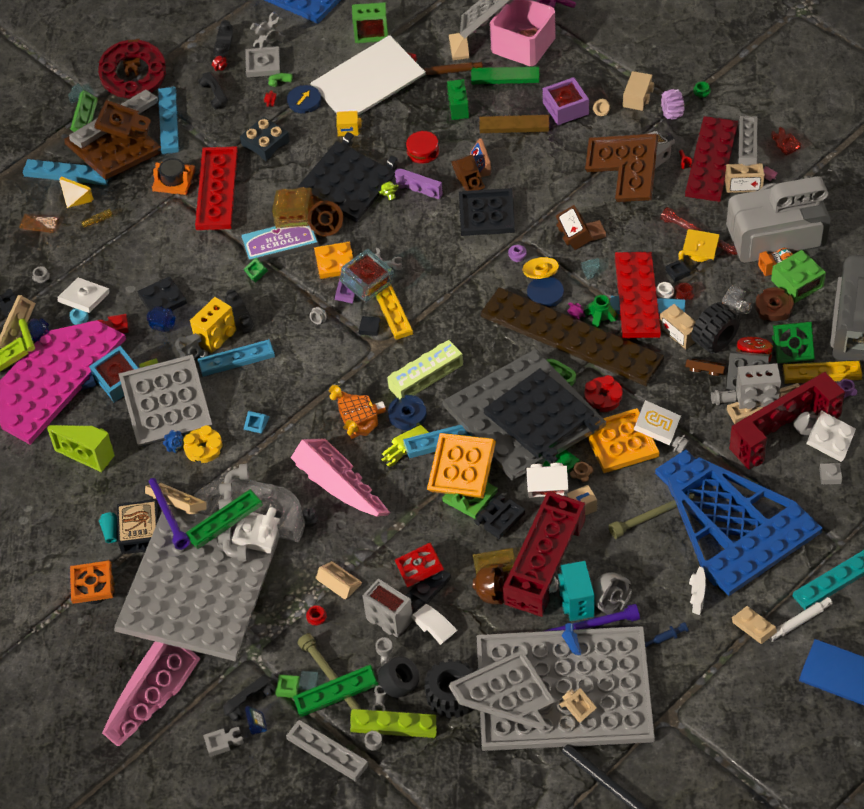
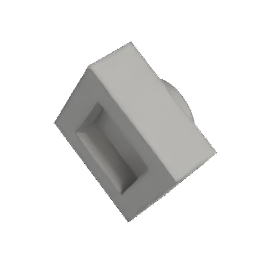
(830, 473)

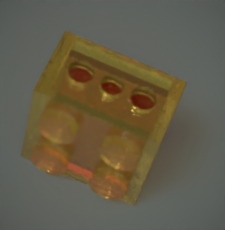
(292, 207)

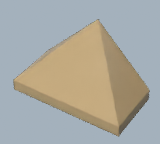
(458, 46)

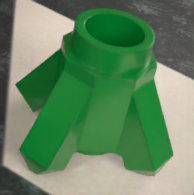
(600, 310)

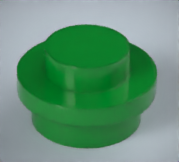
(702, 89)

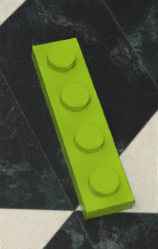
(393, 723)

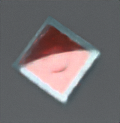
(366, 275)

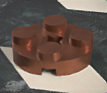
(774, 313)

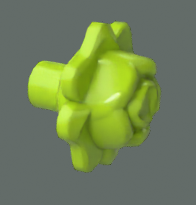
(389, 189)

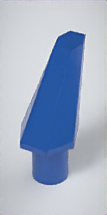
(571, 639)

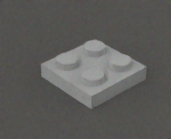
(262, 61)

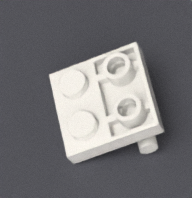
(257, 531)

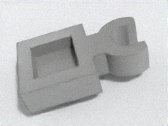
(218, 742)

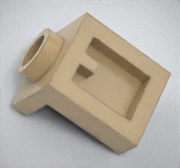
(578, 704)

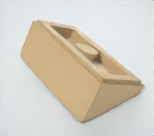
(338, 579)

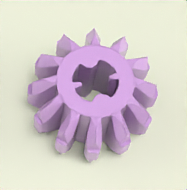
(672, 104)

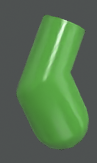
(282, 77)

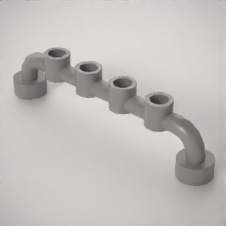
(227, 490)
(384, 648)

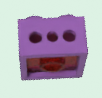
(565, 101)

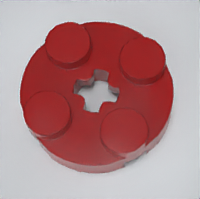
(603, 384)

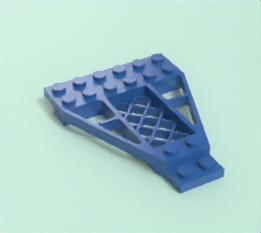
(758, 549)

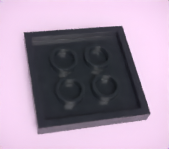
(486, 212)

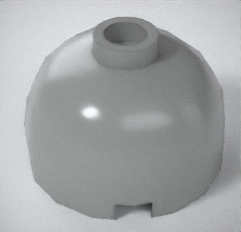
(611, 592)

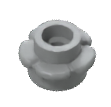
(40, 275)
(318, 315)
(680, 443)

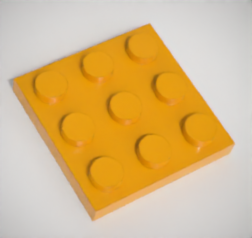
(619, 444)
(461, 465)

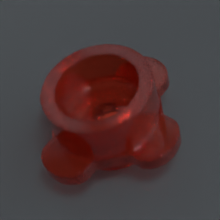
(684, 291)

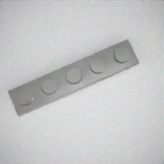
(748, 140)

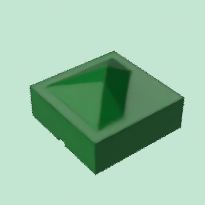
(255, 270)

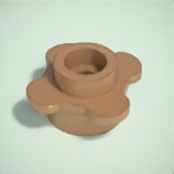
(581, 467)

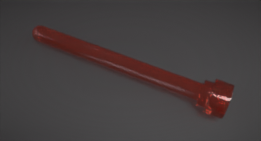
(669, 216)

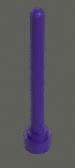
(180, 538)
(629, 613)

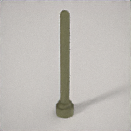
(618, 529)
(307, 644)

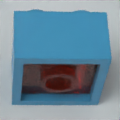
(107, 372)

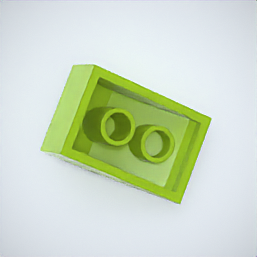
(83, 444)

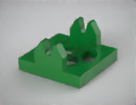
(780, 356)

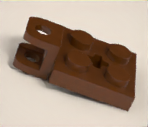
(127, 124)

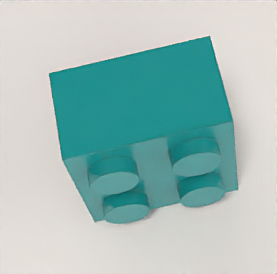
(576, 591)

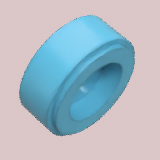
(78, 316)

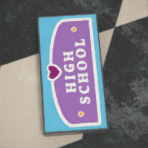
(277, 242)

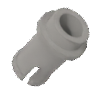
(723, 396)

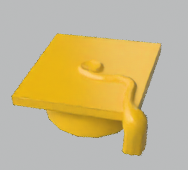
(699, 245)

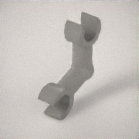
(391, 263)

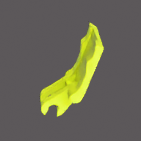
(397, 450)

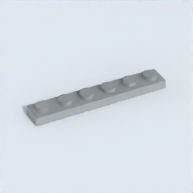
(89, 134)

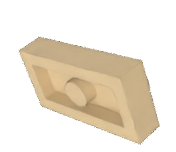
(754, 625)

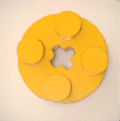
(202, 435)

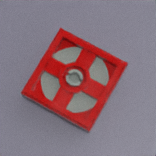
(419, 564)

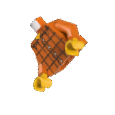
(357, 412)

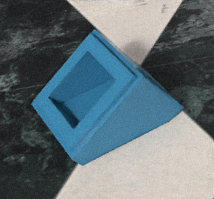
(255, 422)

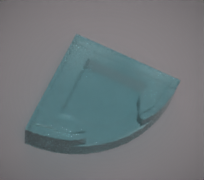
(75, 93)
(590, 267)

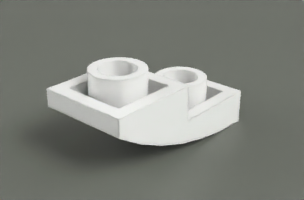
(698, 590)
(434, 622)

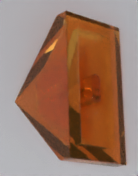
(38, 223)

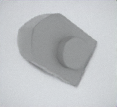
(805, 423)

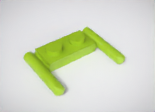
(17, 348)

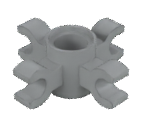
(268, 31)

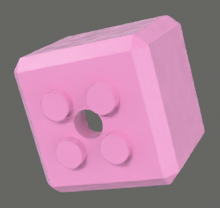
(519, 16)

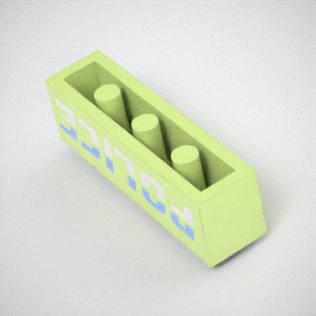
(425, 370)

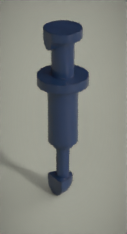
(668, 634)

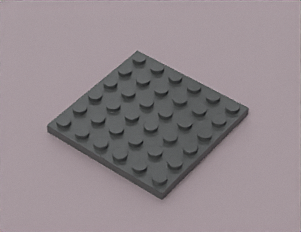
(469, 404)

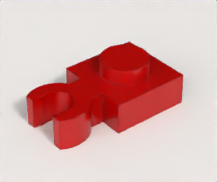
(117, 322)

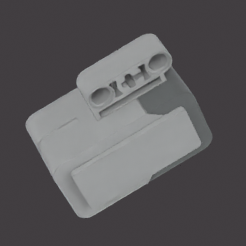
(779, 218)

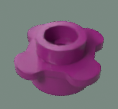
(576, 310)

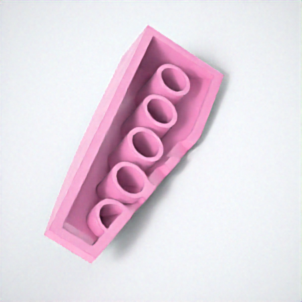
(335, 474)
(151, 685)

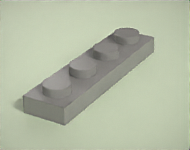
(327, 750)

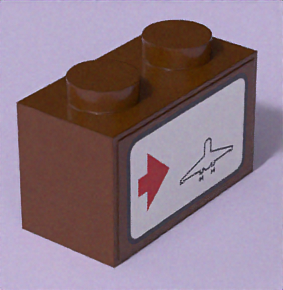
(574, 228)

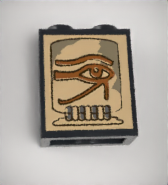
(136, 525)

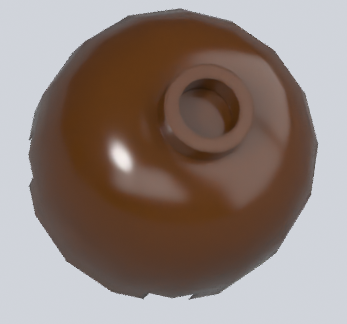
(325, 218)
(490, 583)

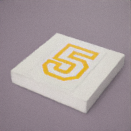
(657, 422)

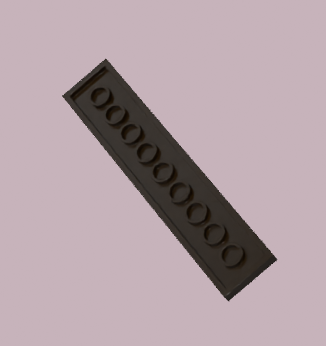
(572, 336)

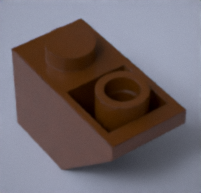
(468, 173)

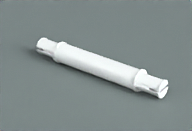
(801, 618)

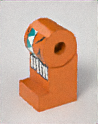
(767, 261)

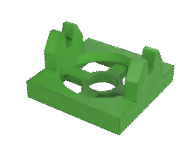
(463, 504)

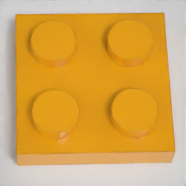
(332, 258)

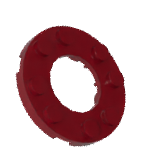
(123, 50)

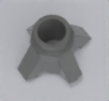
(189, 346)

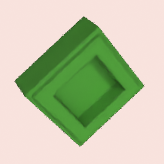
(287, 686)

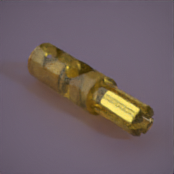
(94, 219)

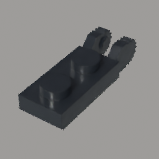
(427, 589)

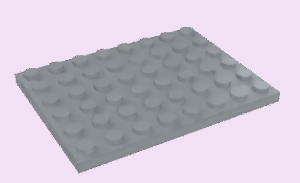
(193, 595)
(608, 671)

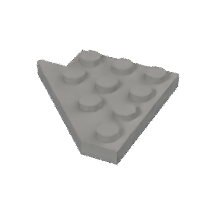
(506, 690)

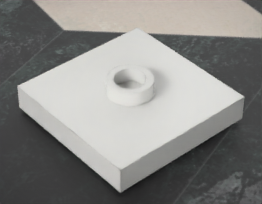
(83, 295)

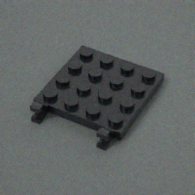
(348, 178)
(540, 414)

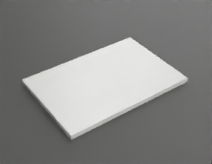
(368, 77)

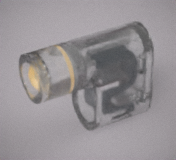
(734, 299)

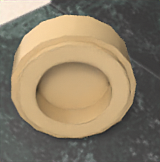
(601, 107)

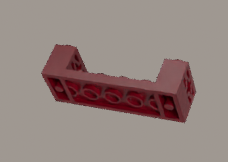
(749, 435)
(542, 553)

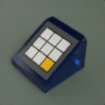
(255, 720)

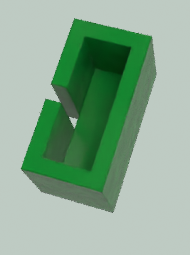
(457, 99)

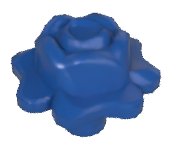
(173, 441)

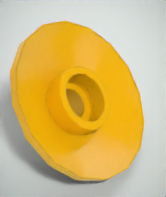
(540, 268)

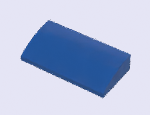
(835, 671)

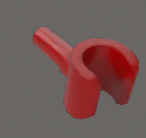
(685, 160)

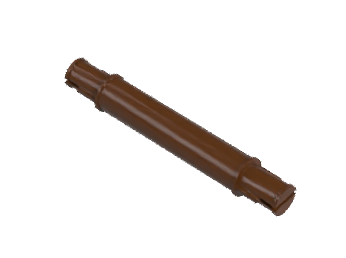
(452, 68)

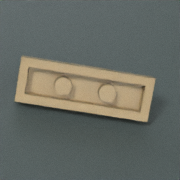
(11, 330)

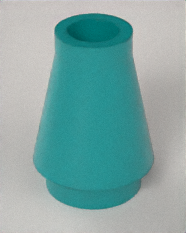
(109, 526)

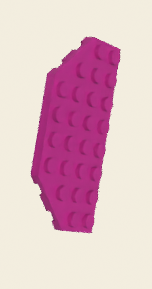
(51, 376)

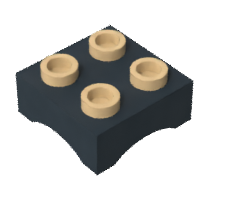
(264, 138)

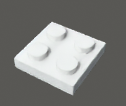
(831, 436)

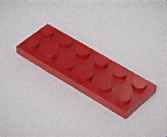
(216, 188)
(637, 295)

